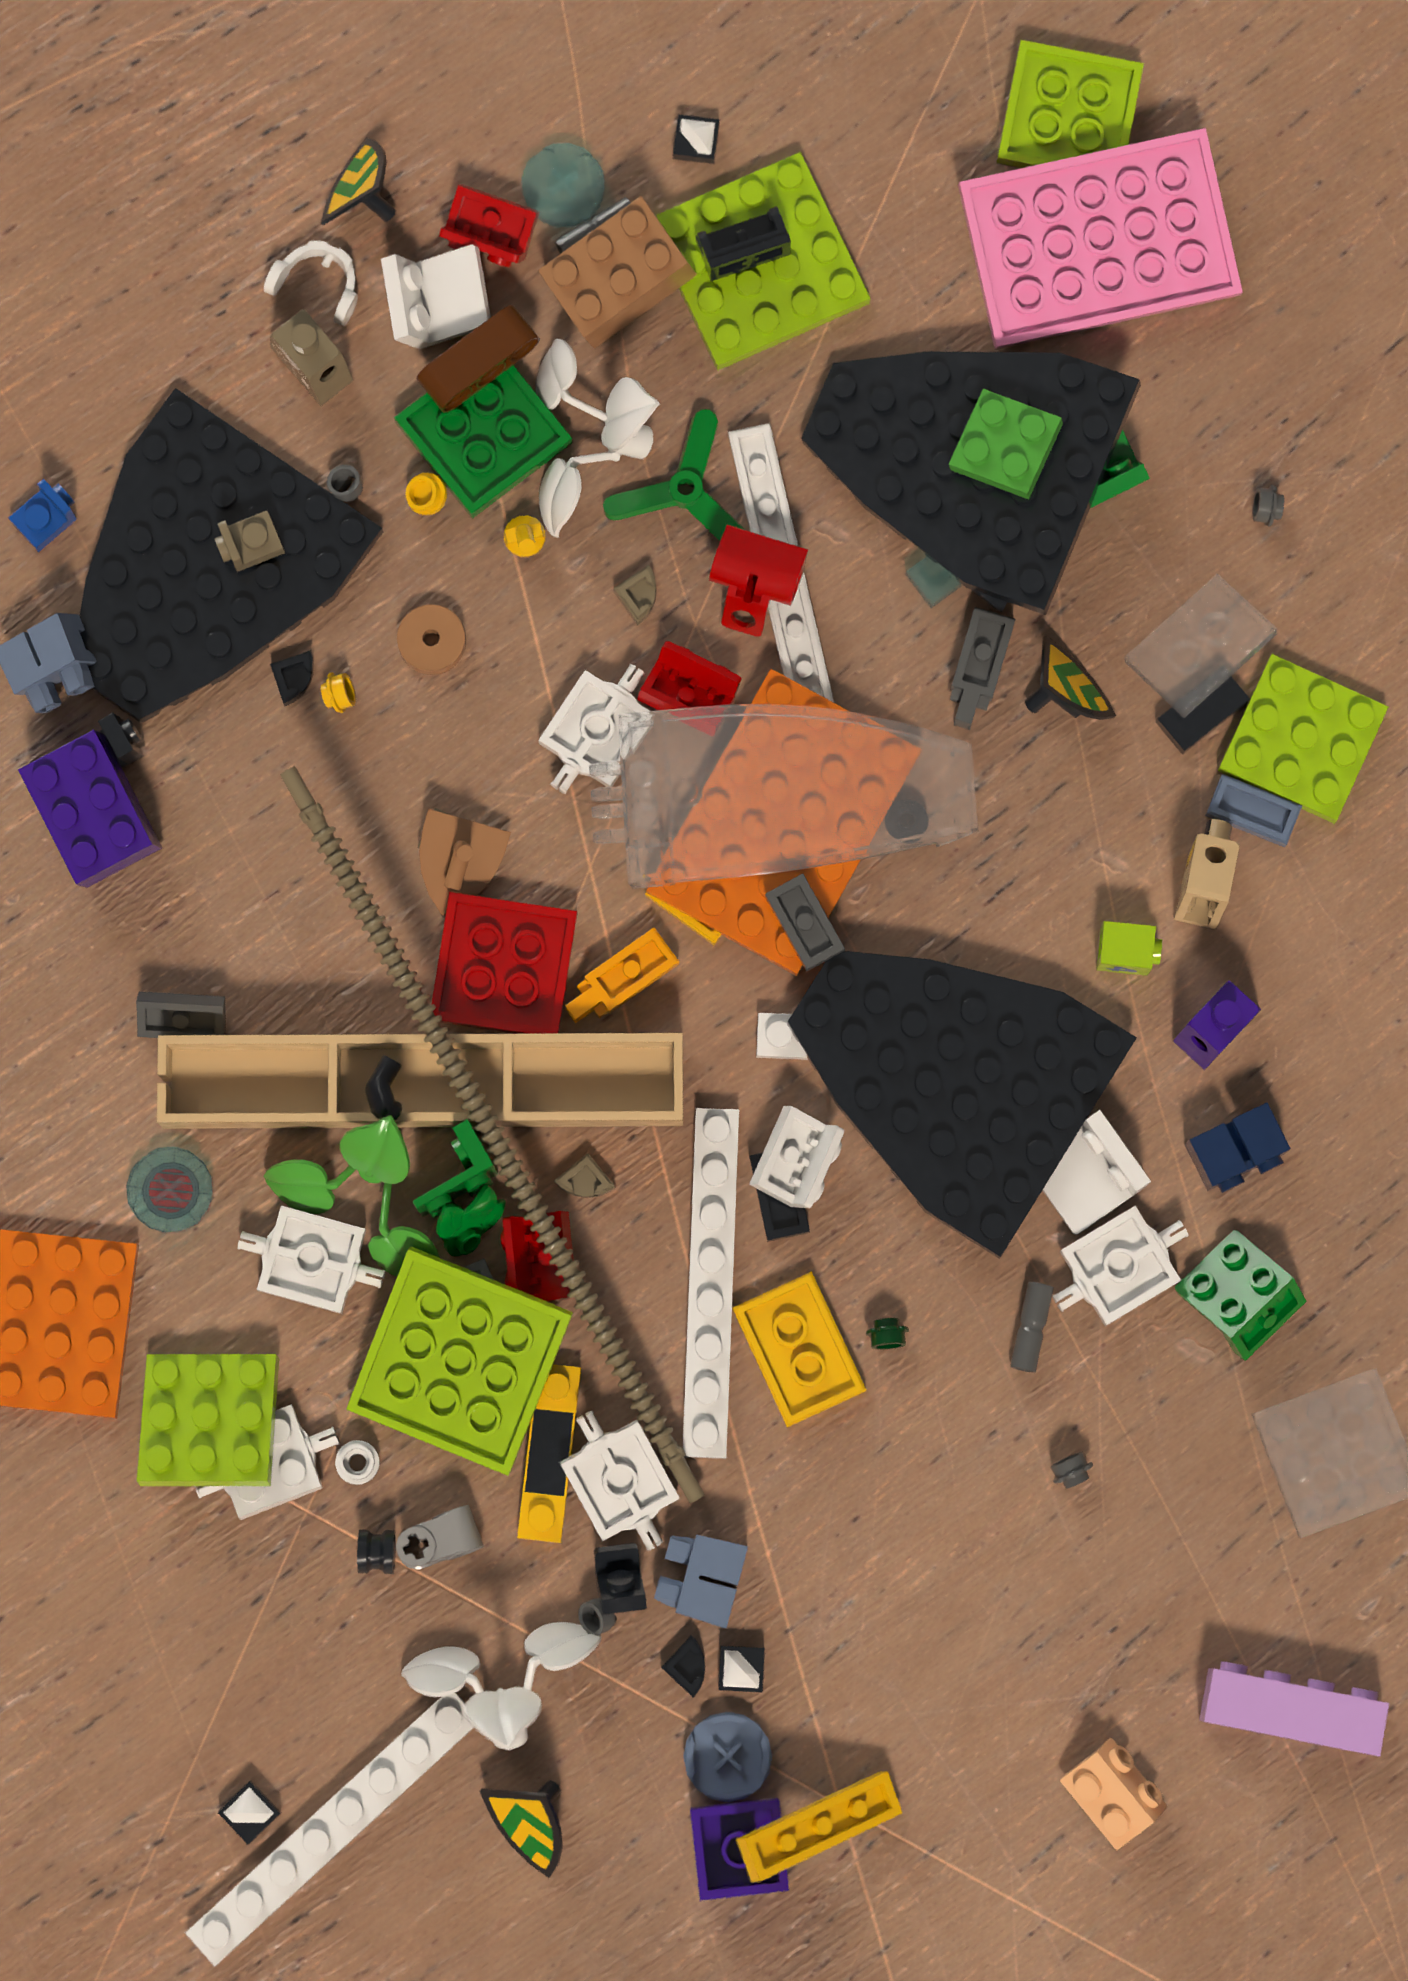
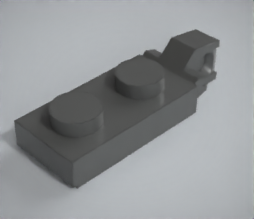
(980, 663)

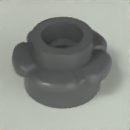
(1267, 505)
(1071, 1470)

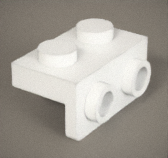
(797, 1158)

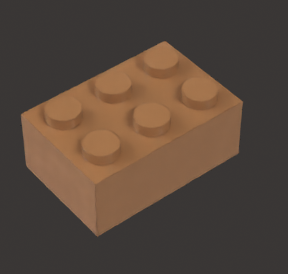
(617, 272)

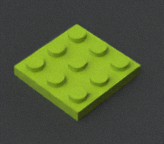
(1067, 105)
(1303, 738)
(208, 1420)

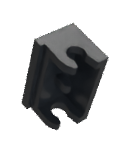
(744, 245)

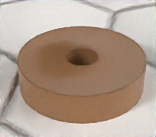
(428, 620)

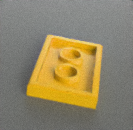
(799, 1349)

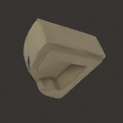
(638, 594)
(585, 1179)

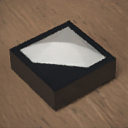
(696, 139)
(741, 1669)
(249, 1812)

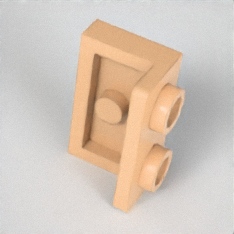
(1114, 1793)

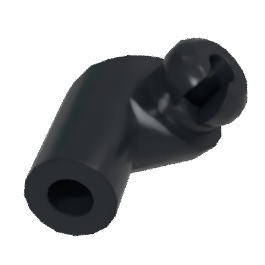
(379, 1091)

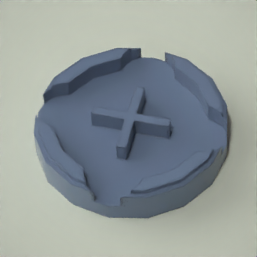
(727, 1756)

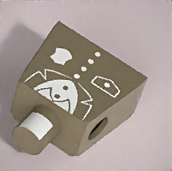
(308, 354)

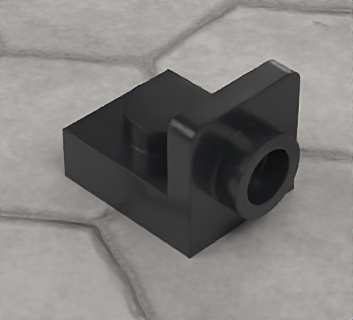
(619, 1579)

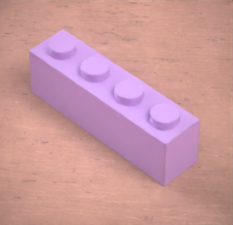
(1294, 1711)

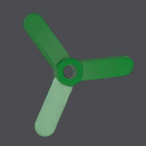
(690, 472)

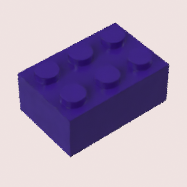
(90, 808)

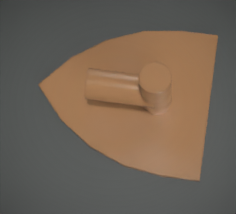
(458, 856)

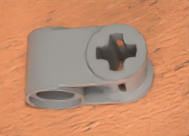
(448, 1537)

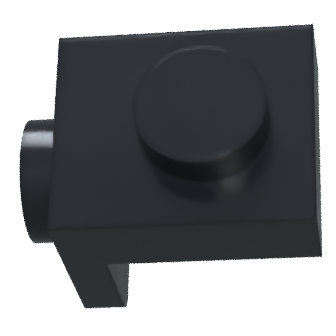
(122, 738)

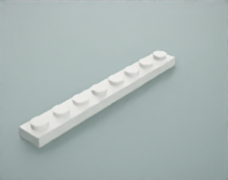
(710, 1283)
(331, 1828)

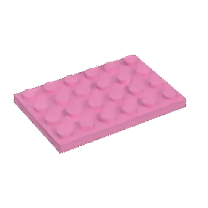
(1100, 238)

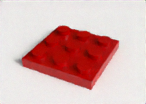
(503, 965)

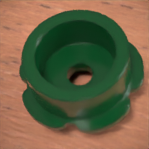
(887, 1334)

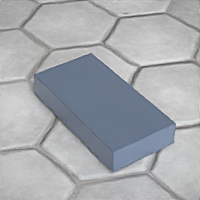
(1253, 810)

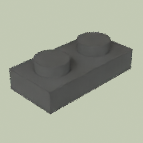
(804, 922)
(179, 1014)

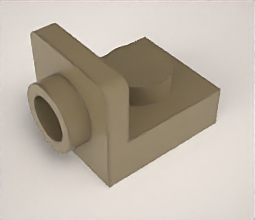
(249, 541)

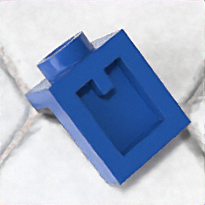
(44, 515)

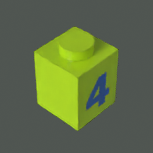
(1128, 948)

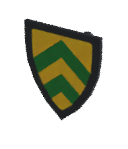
(360, 183)
(1067, 685)
(529, 1823)

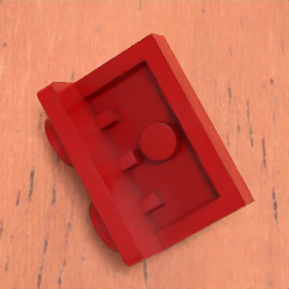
(491, 224)
(687, 681)
(526, 1262)

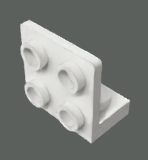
(435, 296)
(1094, 1175)

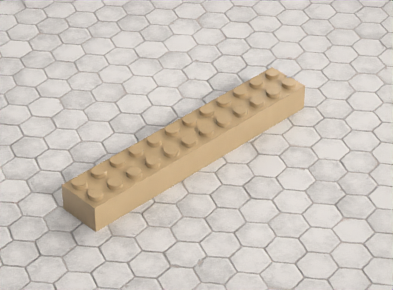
(324, 1080)

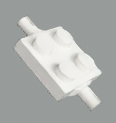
(588, 726)
(311, 1259)
(1120, 1265)
(292, 1468)
(619, 1480)

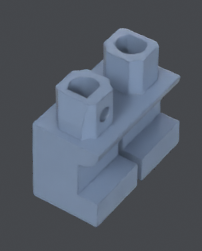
(46, 656)
(698, 1597)

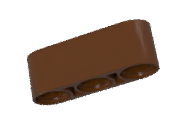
(478, 358)

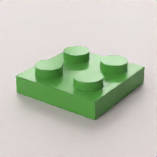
(1005, 443)

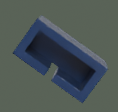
(1237, 1148)

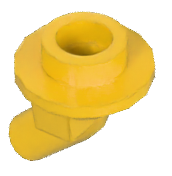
(524, 536)

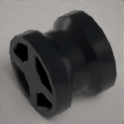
(376, 1551)

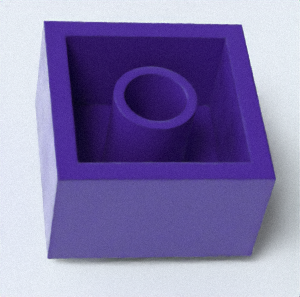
(717, 1853)

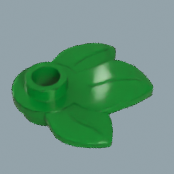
(463, 1228)

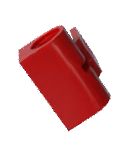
(756, 573)

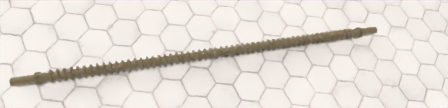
(670, 1451)

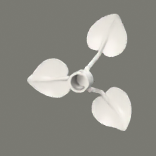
(623, 431)
(504, 1713)

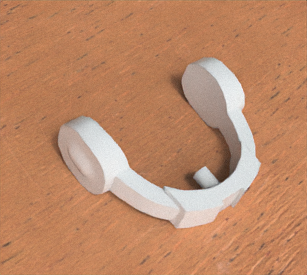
(281, 269)

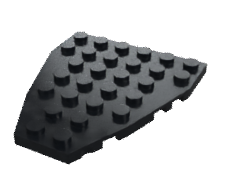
(895, 425)
(160, 597)
(958, 1079)

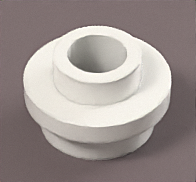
(343, 1462)

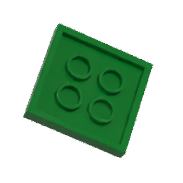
(486, 440)

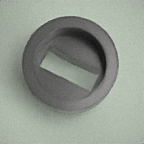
(339, 481)
(594, 1622)

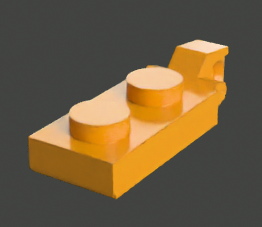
(623, 976)

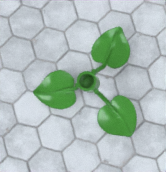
(379, 1156)

